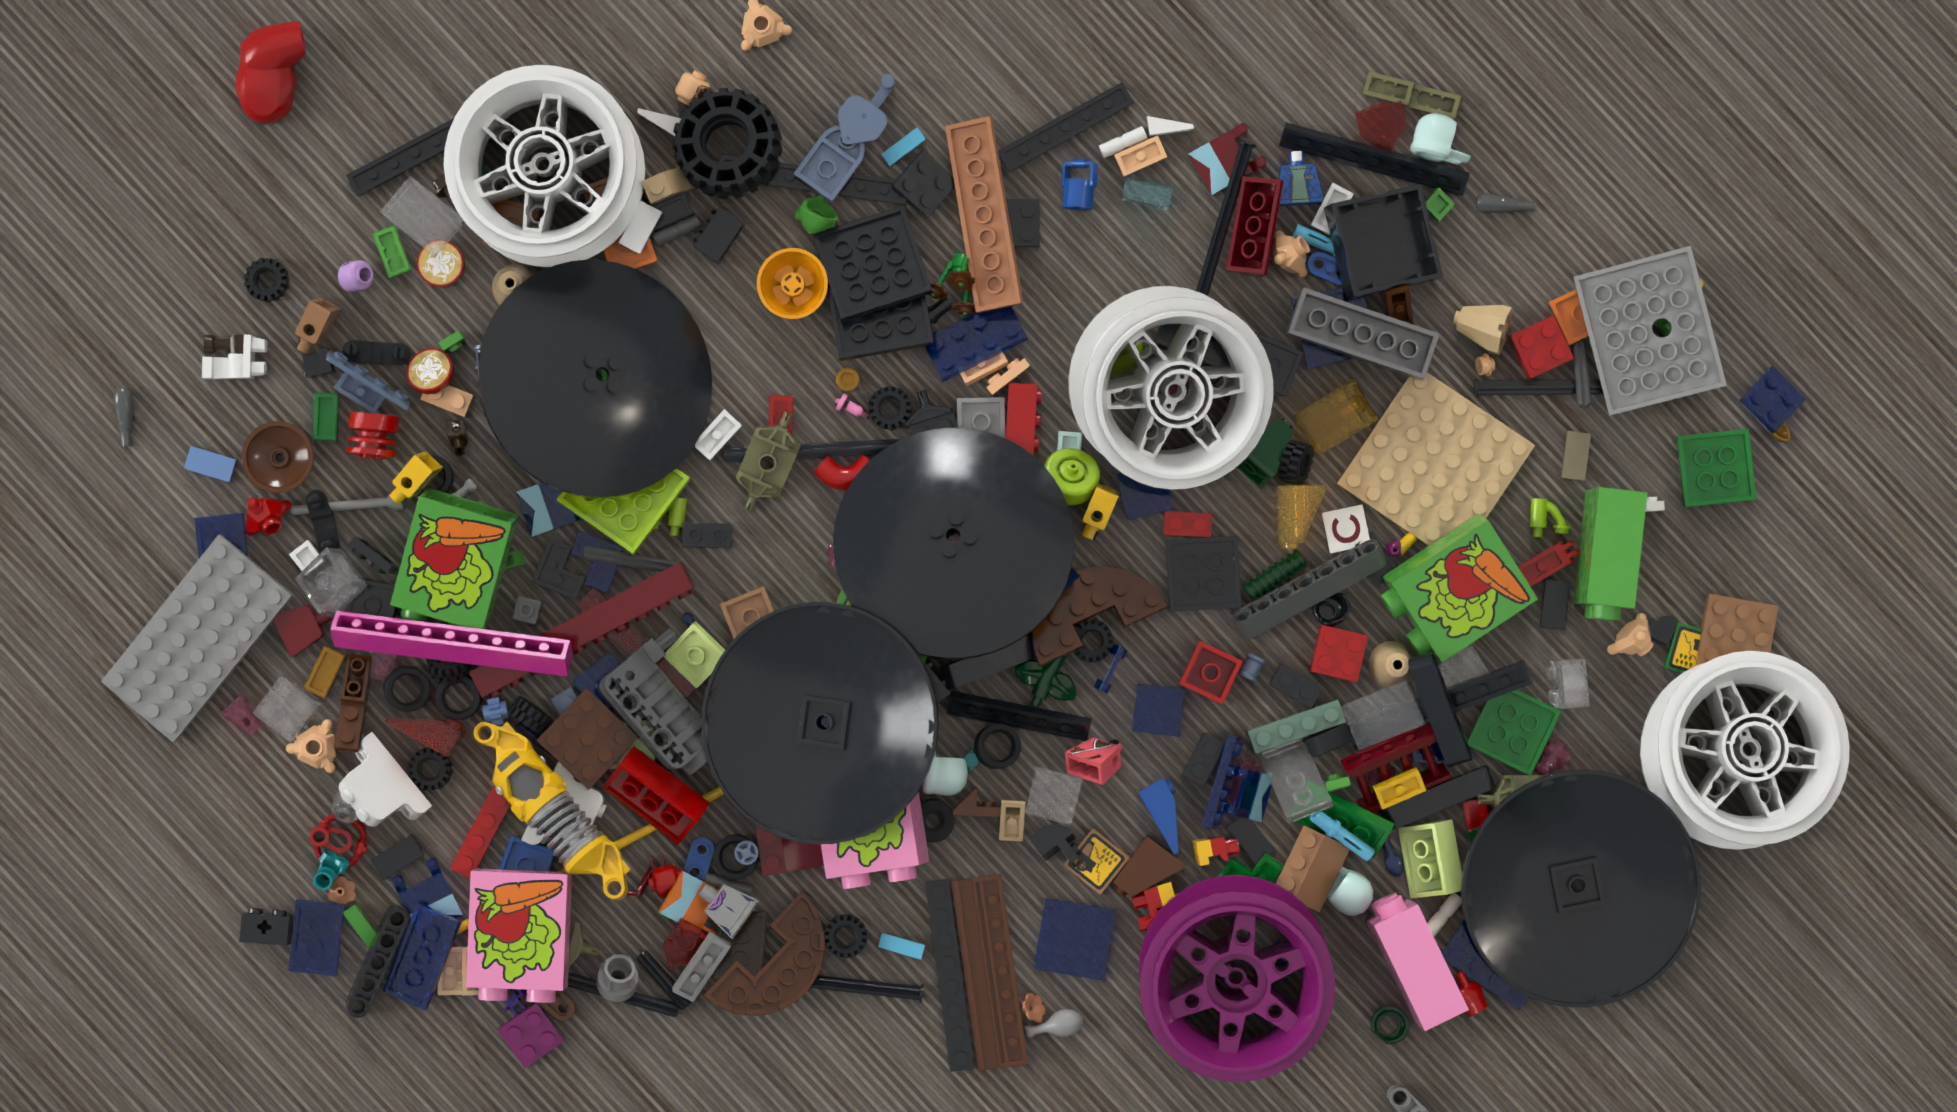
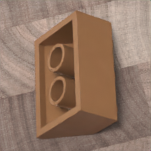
(1313, 867)

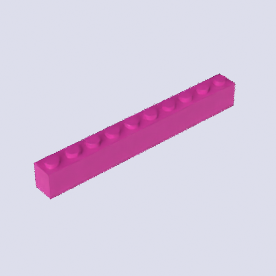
(451, 643)

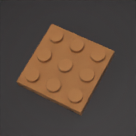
(1735, 626)

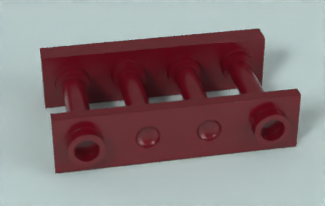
(1390, 750)

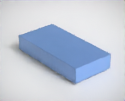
(210, 464)

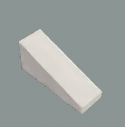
(662, 121)
(1160, 126)

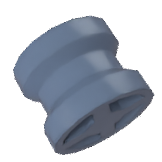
(744, 855)

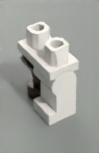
(240, 358)

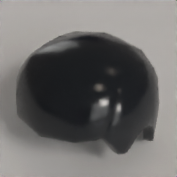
(1332, 610)

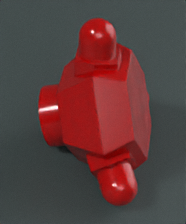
(265, 515)

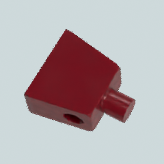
(300, 628)

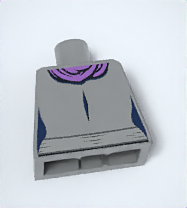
(727, 907)

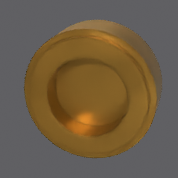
(847, 379)

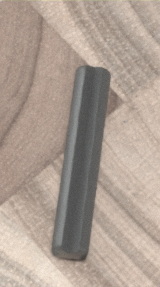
(1581, 374)

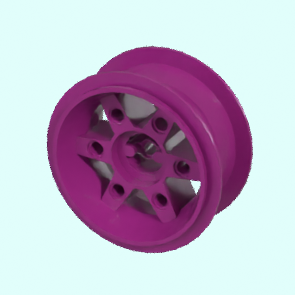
(1296, 1024)

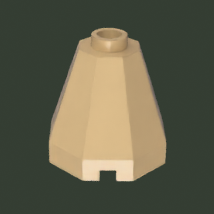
(1485, 325)

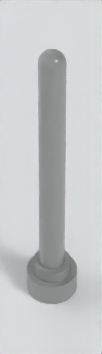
(353, 505)

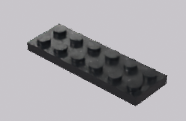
(1282, 358)

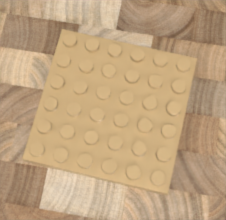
(1434, 460)

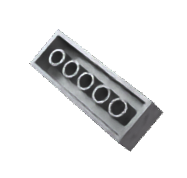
(1362, 334)

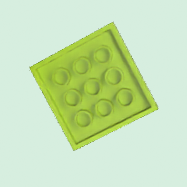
(631, 516)

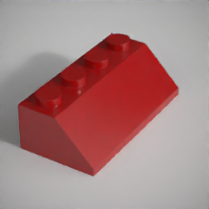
(656, 795)

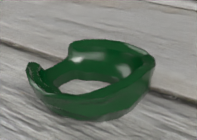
(1403, 1024)

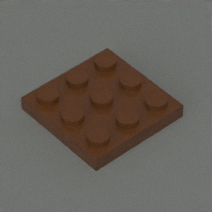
(587, 738)

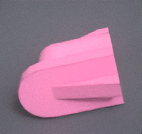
(851, 407)

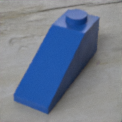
(1161, 805)

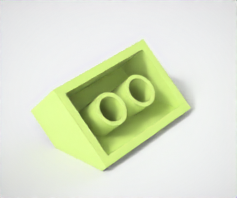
(1431, 858)

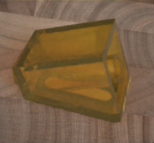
(1335, 417)
(1295, 512)

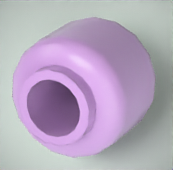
(355, 276)

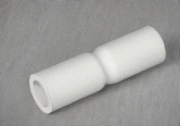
(1120, 143)
(1446, 910)

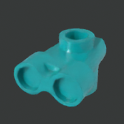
(330, 866)

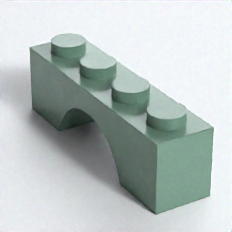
(1296, 726)

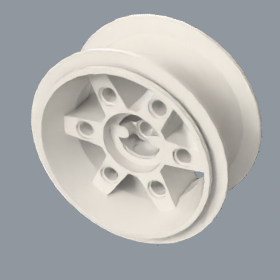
(555, 91)
(1245, 379)
(1793, 691)

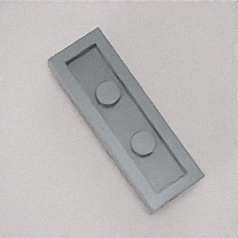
(701, 967)

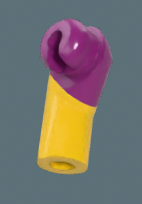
(1400, 547)

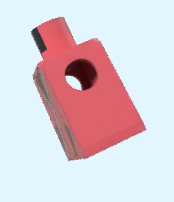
(1094, 760)

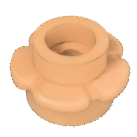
(1485, 365)

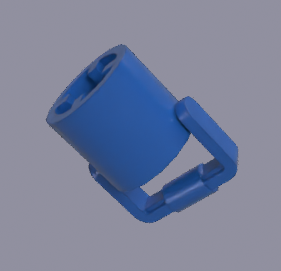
(1079, 192)

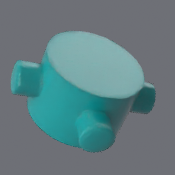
(971, 760)

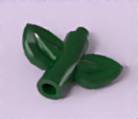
(1046, 680)

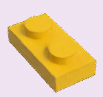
(1399, 788)

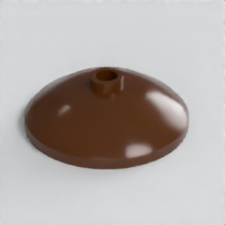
(261, 451)

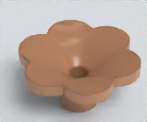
(347, 888)
(1033, 1007)

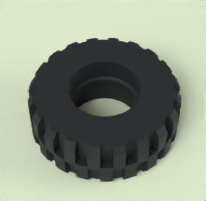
(717, 111)

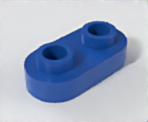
(1329, 268)
(699, 860)

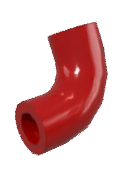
(836, 475)

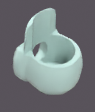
(1434, 139)
(946, 776)
(1351, 893)

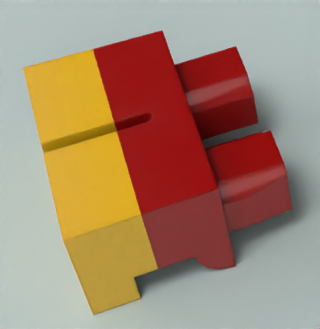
(1214, 846)
(1152, 898)

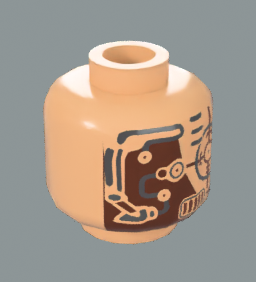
(691, 86)

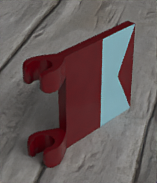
(1216, 159)

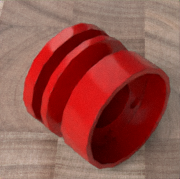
(372, 435)

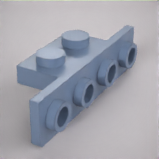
(362, 387)

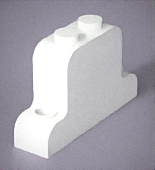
(380, 786)
(590, 801)

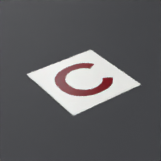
(1345, 528)

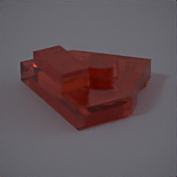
(1382, 123)
(683, 943)

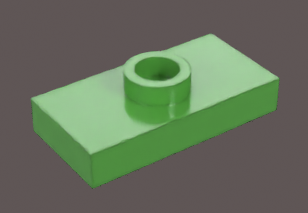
(392, 252)
(1336, 781)

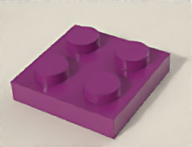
(530, 1034)

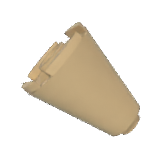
(502, 280)
(1382, 662)

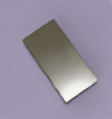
(1575, 455)

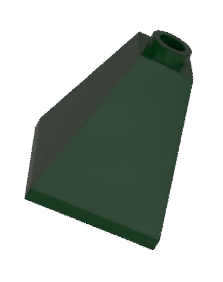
(1265, 458)

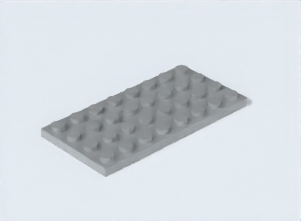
(197, 638)

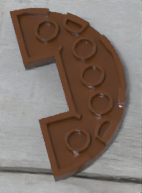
(1088, 596)
(785, 975)

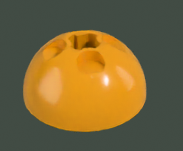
(782, 270)

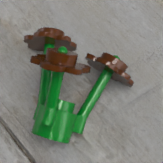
(961, 280)

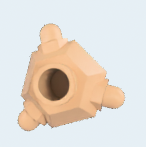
(762, 26)
(1290, 253)
(1633, 638)
(315, 746)

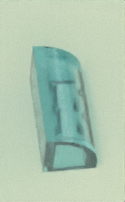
(1147, 193)

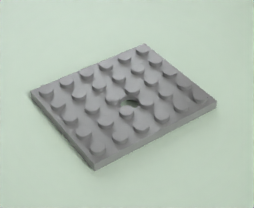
(1619, 318)

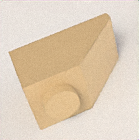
(666, 185)

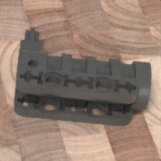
(659, 704)

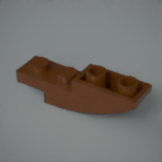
(353, 703)

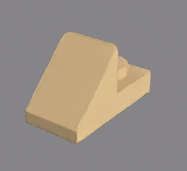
(1012, 820)

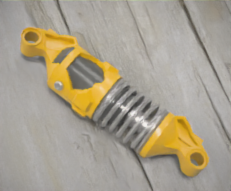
(545, 804)

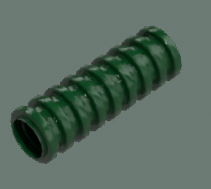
(1275, 575)

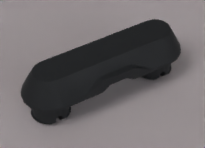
(376, 352)
(322, 520)

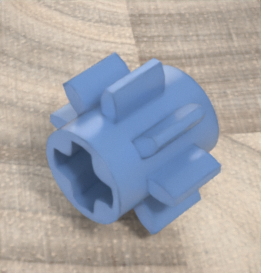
(496, 711)

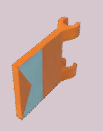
(685, 903)

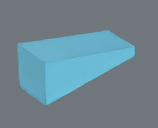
(903, 147)
(901, 945)

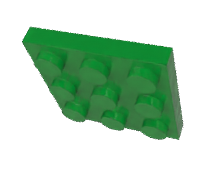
(1716, 468)
(1514, 729)

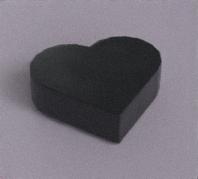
(1663, 629)

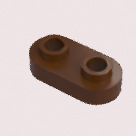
(554, 1010)

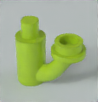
(676, 516)
(1538, 517)

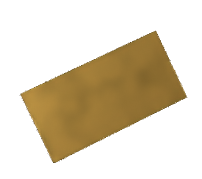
(324, 672)

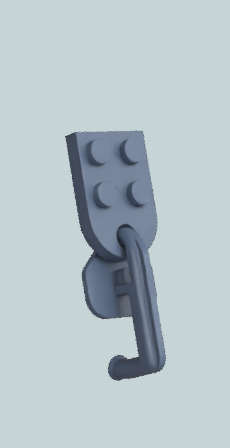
(830, 162)

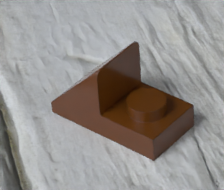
(1398, 303)
(969, 807)

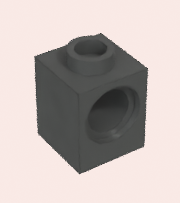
(528, 610)

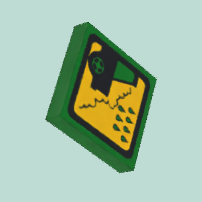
(1683, 648)

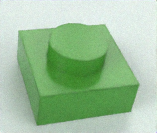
(1438, 204)
(452, 342)

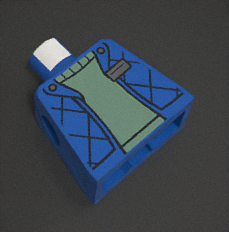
(1300, 182)

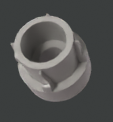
(616, 989)

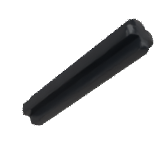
(662, 978)

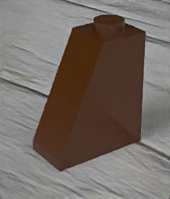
(1145, 868)

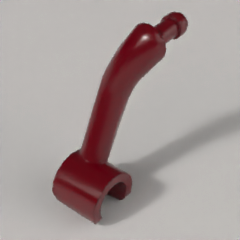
(644, 882)

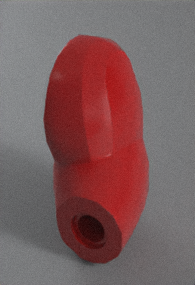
(266, 71)

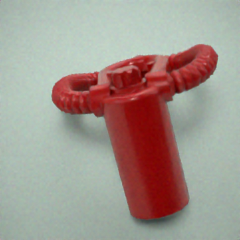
(320, 834)

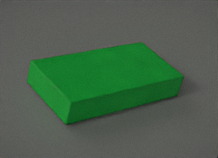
(326, 416)

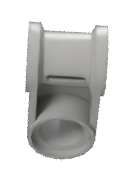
(1408, 1104)

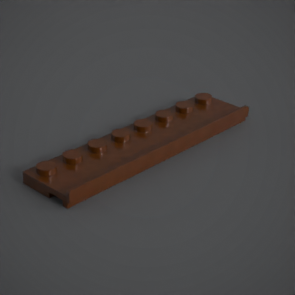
(989, 972)

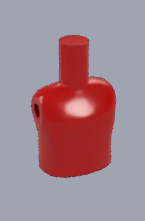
(1471, 994)

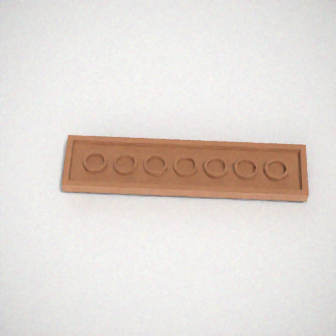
(984, 214)

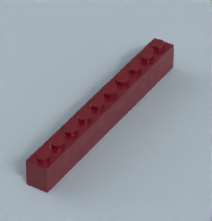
(598, 621)

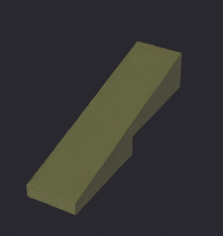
(1412, 95)

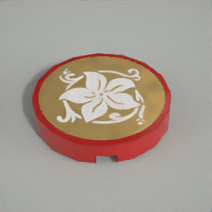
(444, 268)
(430, 371)

